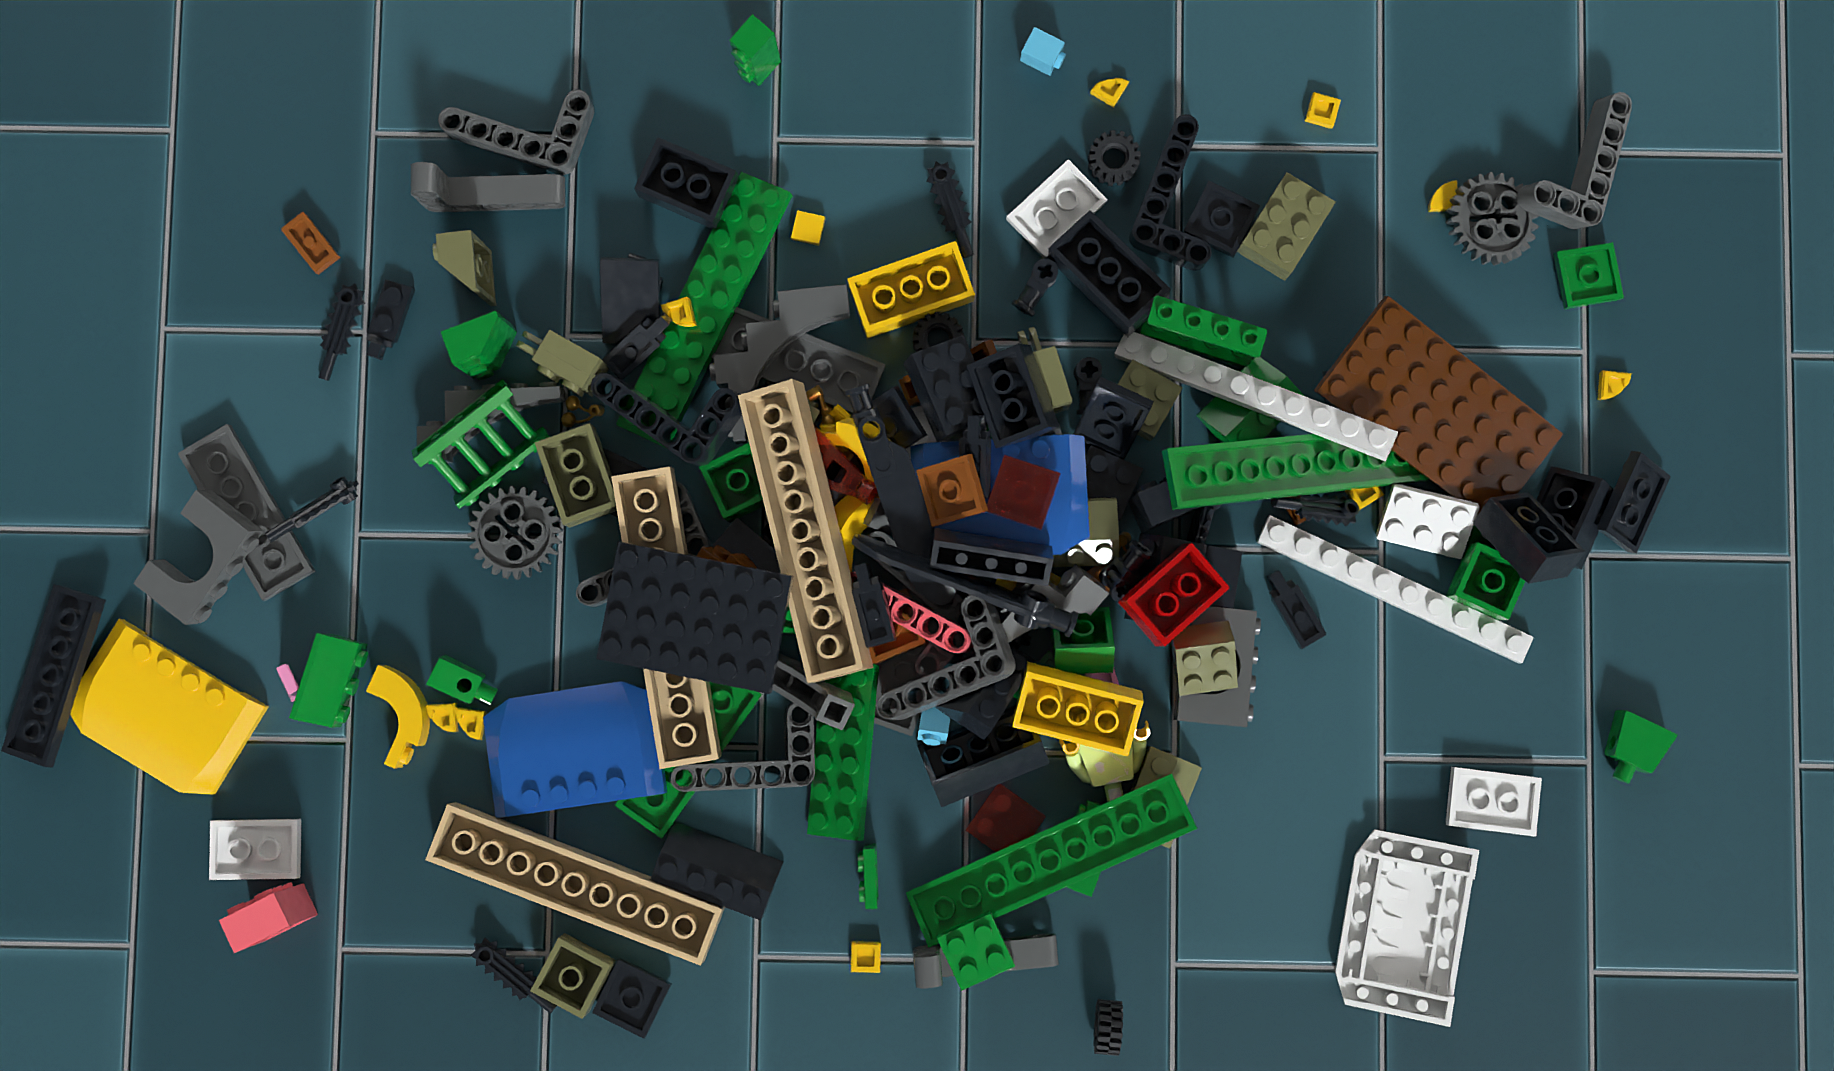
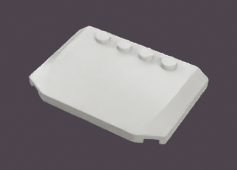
(1405, 926)

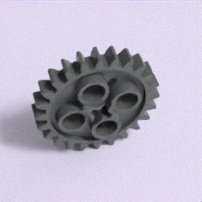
(1496, 244)
(498, 552)

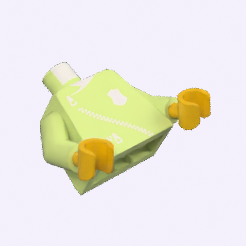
(1105, 767)

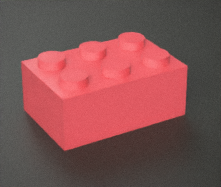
(267, 915)

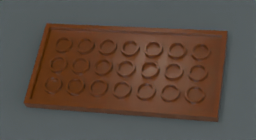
(1447, 411)

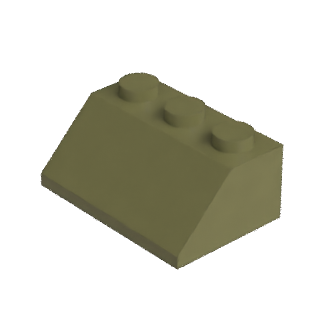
(467, 261)
(1103, 539)
(1160, 764)

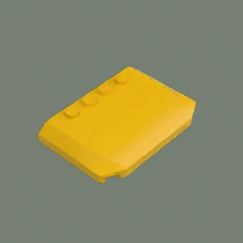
(163, 712)

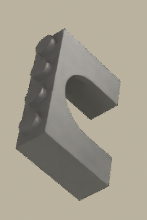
(231, 540)
(1230, 705)

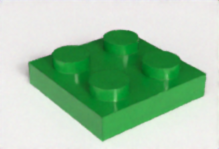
(1588, 275)
(869, 887)
(975, 950)

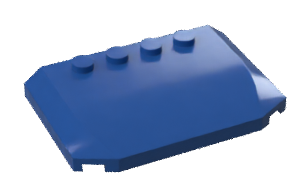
(1068, 514)
(572, 749)

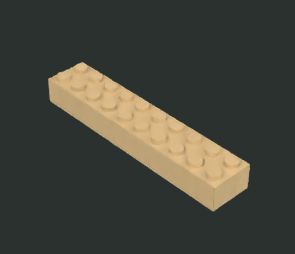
(805, 530)
(678, 705)
(574, 882)

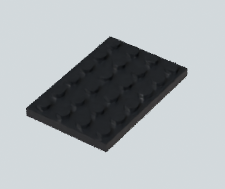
(695, 617)

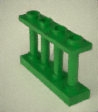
(1203, 332)
(453, 434)

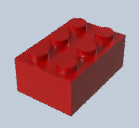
(1173, 594)

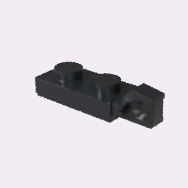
(388, 318)
(636, 346)
(978, 443)
(872, 608)
(1295, 610)

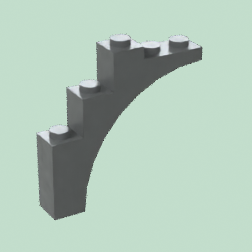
(798, 313)

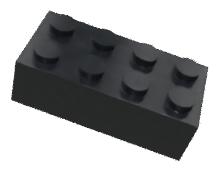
(1107, 272)

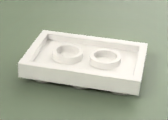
(1055, 207)
(1427, 521)
(1493, 801)
(255, 849)

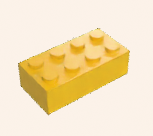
(911, 289)
(1078, 709)

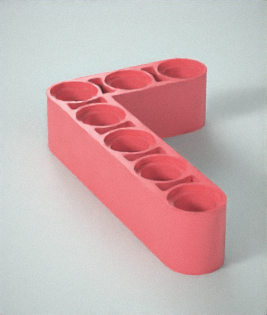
(920, 619)

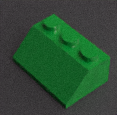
(480, 344)
(1236, 423)
(329, 680)

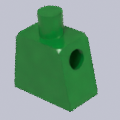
(448, 676)
(1636, 744)

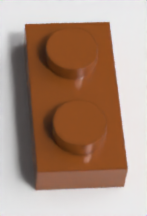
(310, 243)

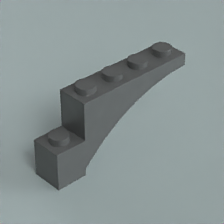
(463, 396)
(1075, 592)
(819, 699)

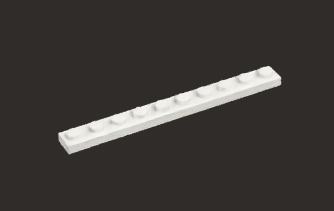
(1258, 395)
(1395, 589)

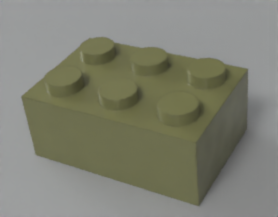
(1286, 226)
(578, 475)

